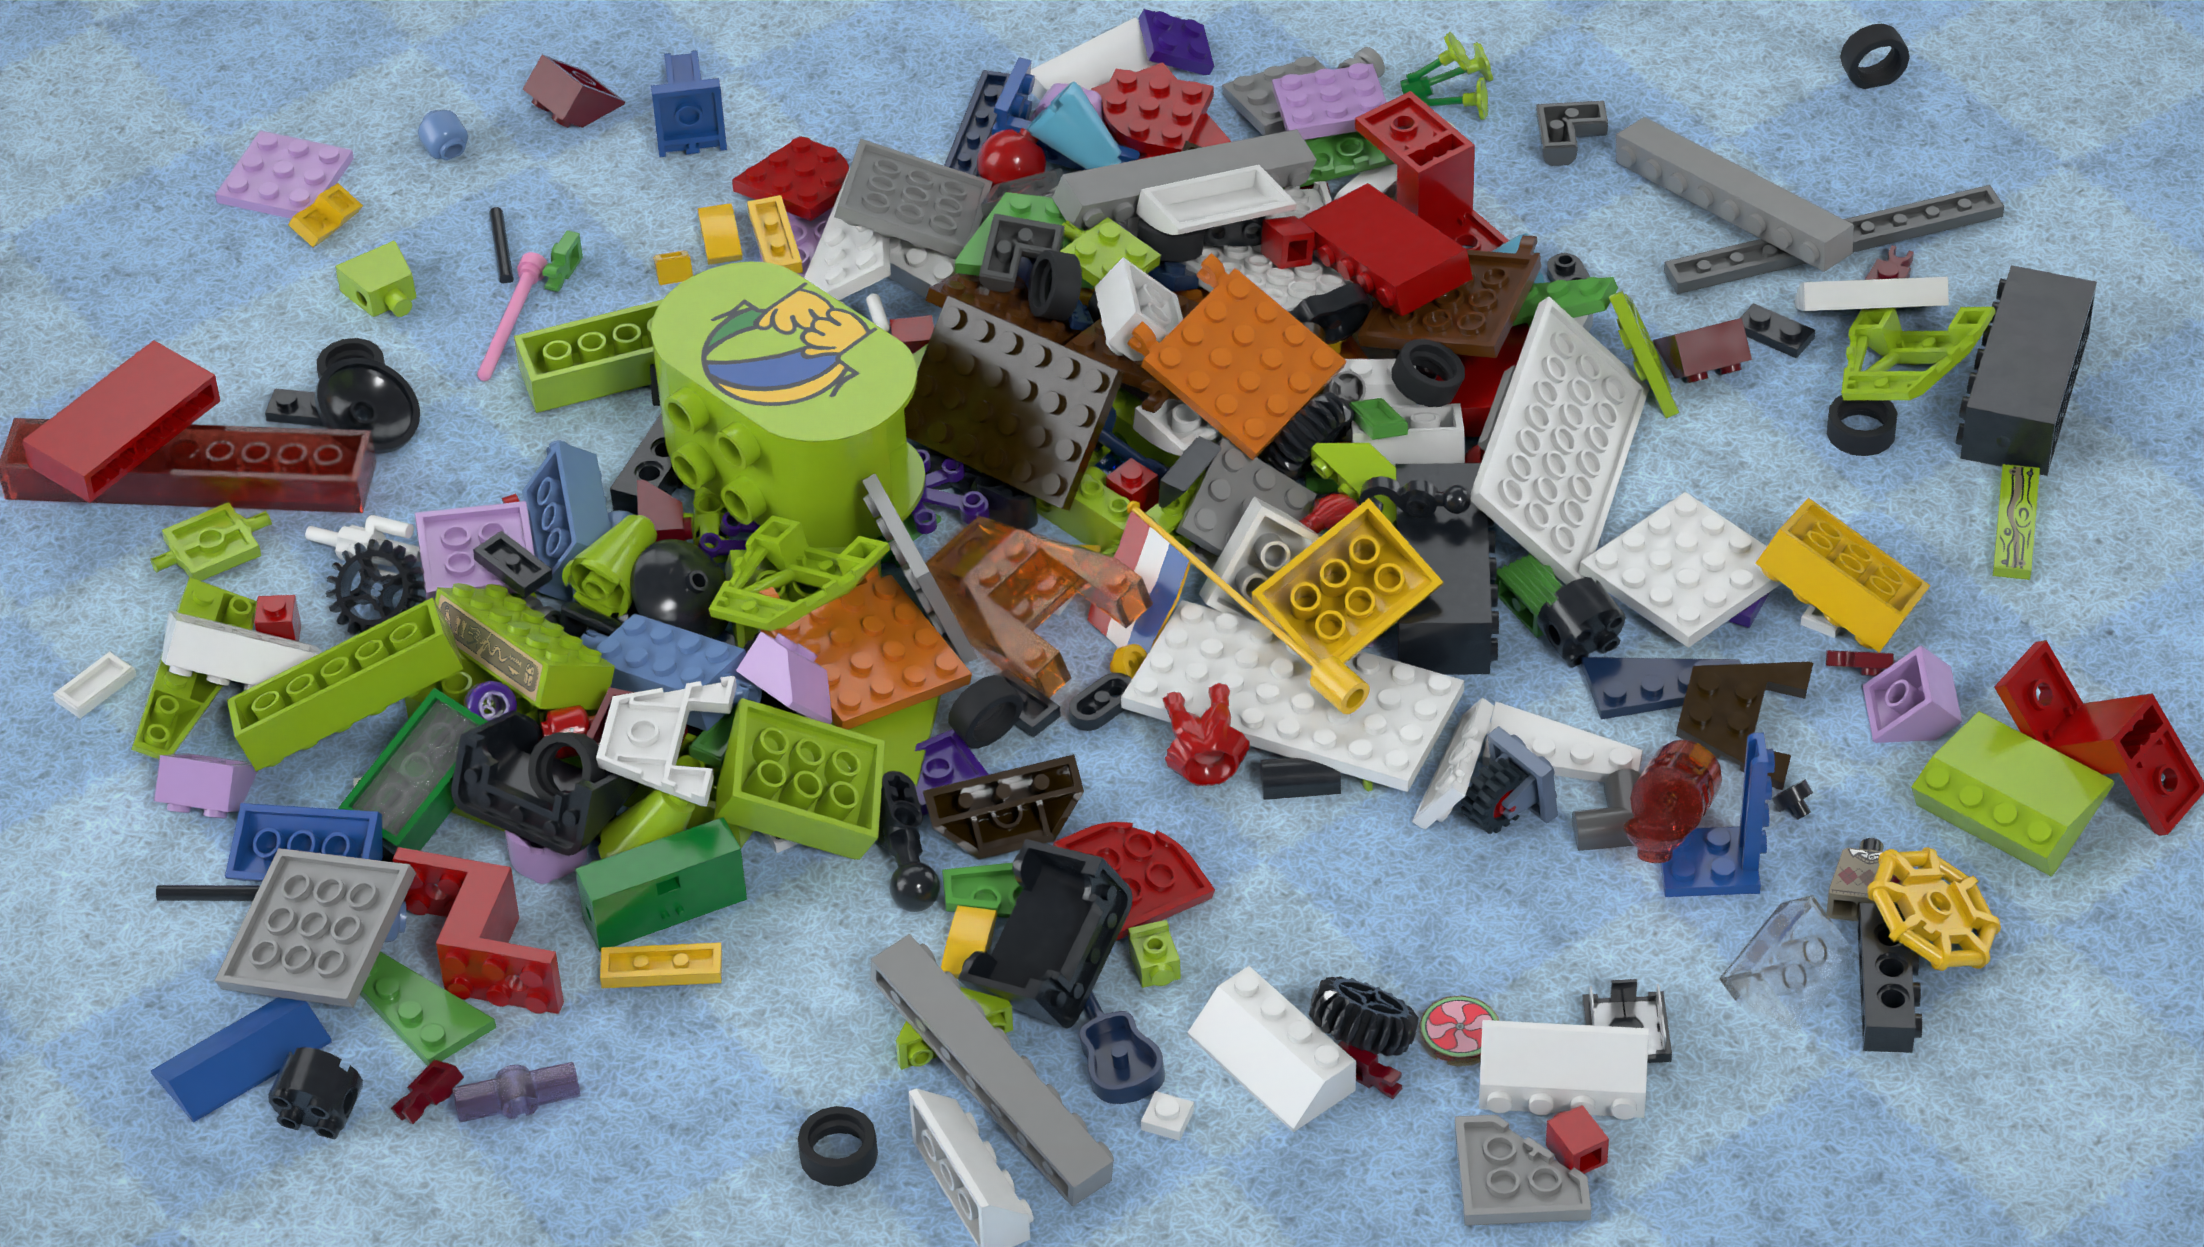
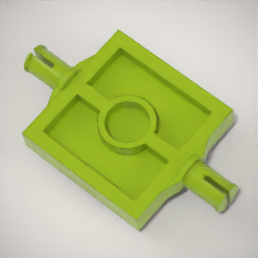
(1104, 247)
(211, 542)

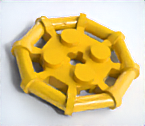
(1918, 899)

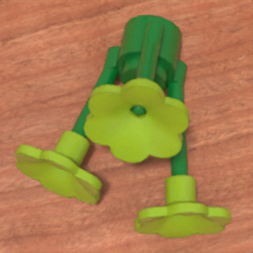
(1422, 85)

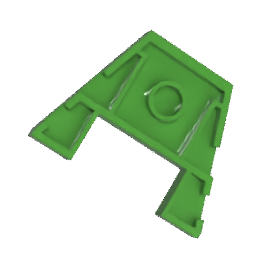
(1015, 205)

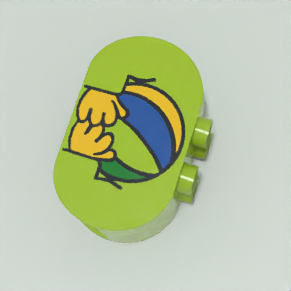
(784, 401)

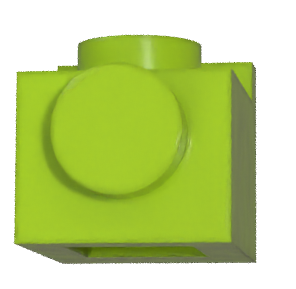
(1154, 954)

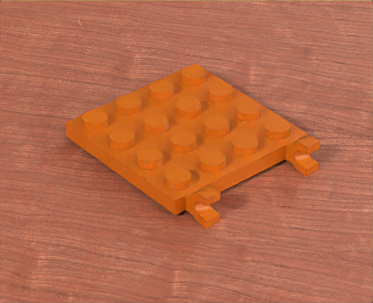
(1239, 360)
(876, 651)

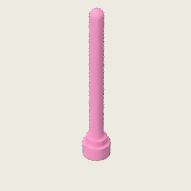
(530, 272)

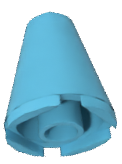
(1076, 130)

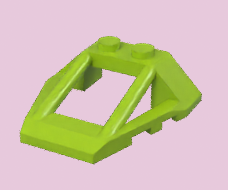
(1883, 333)
(787, 548)

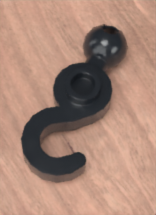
(1417, 496)

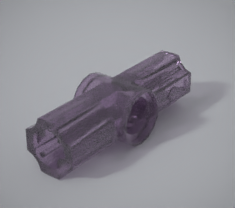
(516, 1091)

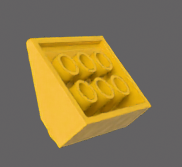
(1842, 575)
(1347, 586)

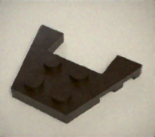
(1726, 704)

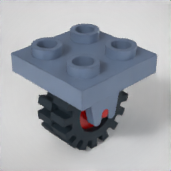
(1510, 785)

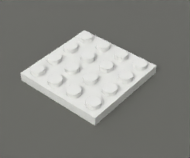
(1682, 569)

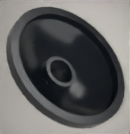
(375, 395)
(665, 586)

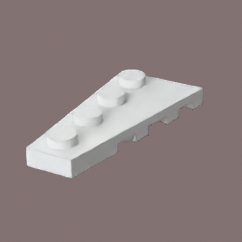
(1567, 748)
(1456, 766)

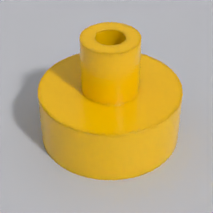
(1128, 659)

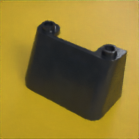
(495, 787)
(1054, 935)

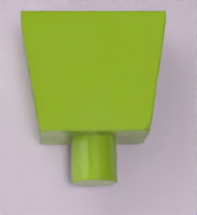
(378, 281)

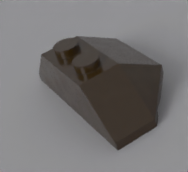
(1004, 808)

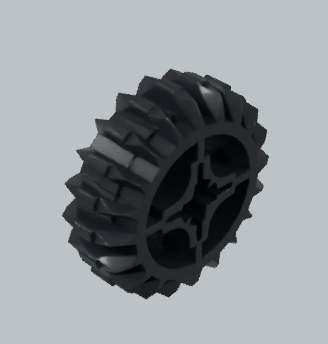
(1321, 421)
(369, 576)
(1363, 1016)

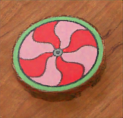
(1454, 1029)

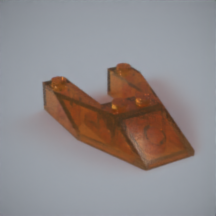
(1013, 579)

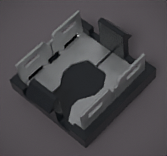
(1627, 1010)

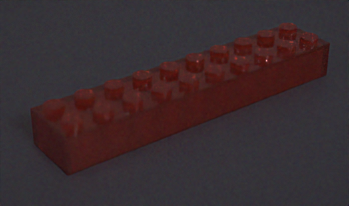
(222, 465)

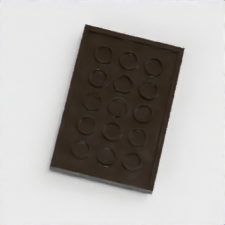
(1010, 402)

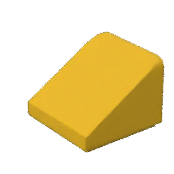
(673, 267)

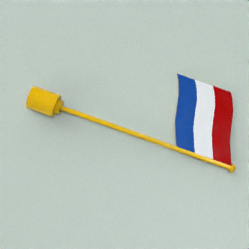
(1164, 568)

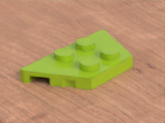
(1647, 361)

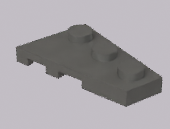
(1030, 185)

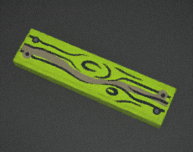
(2016, 522)

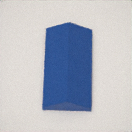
(266, 828)
(239, 1056)

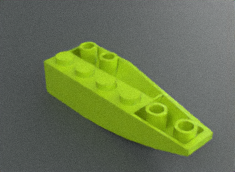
(178, 700)

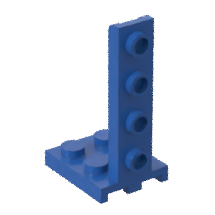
(687, 108)
(1015, 108)
(1727, 857)

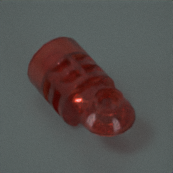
(1671, 798)

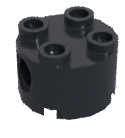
(1581, 620)
(315, 1092)

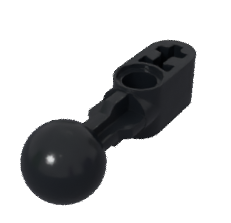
(1005, 502)
(913, 883)

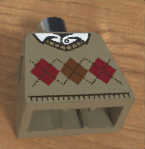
(1851, 878)

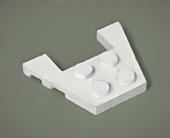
(647, 733)

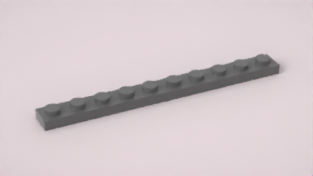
(1869, 232)

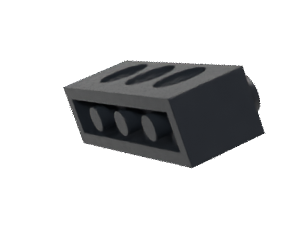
(647, 463)
(1886, 986)

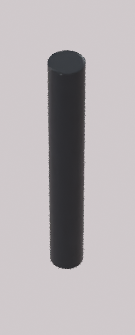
(501, 245)
(206, 892)

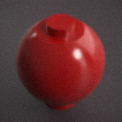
(1010, 156)

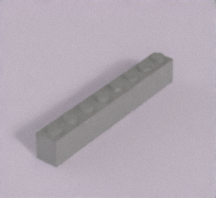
(1115, 189)
(1735, 194)
(992, 1070)

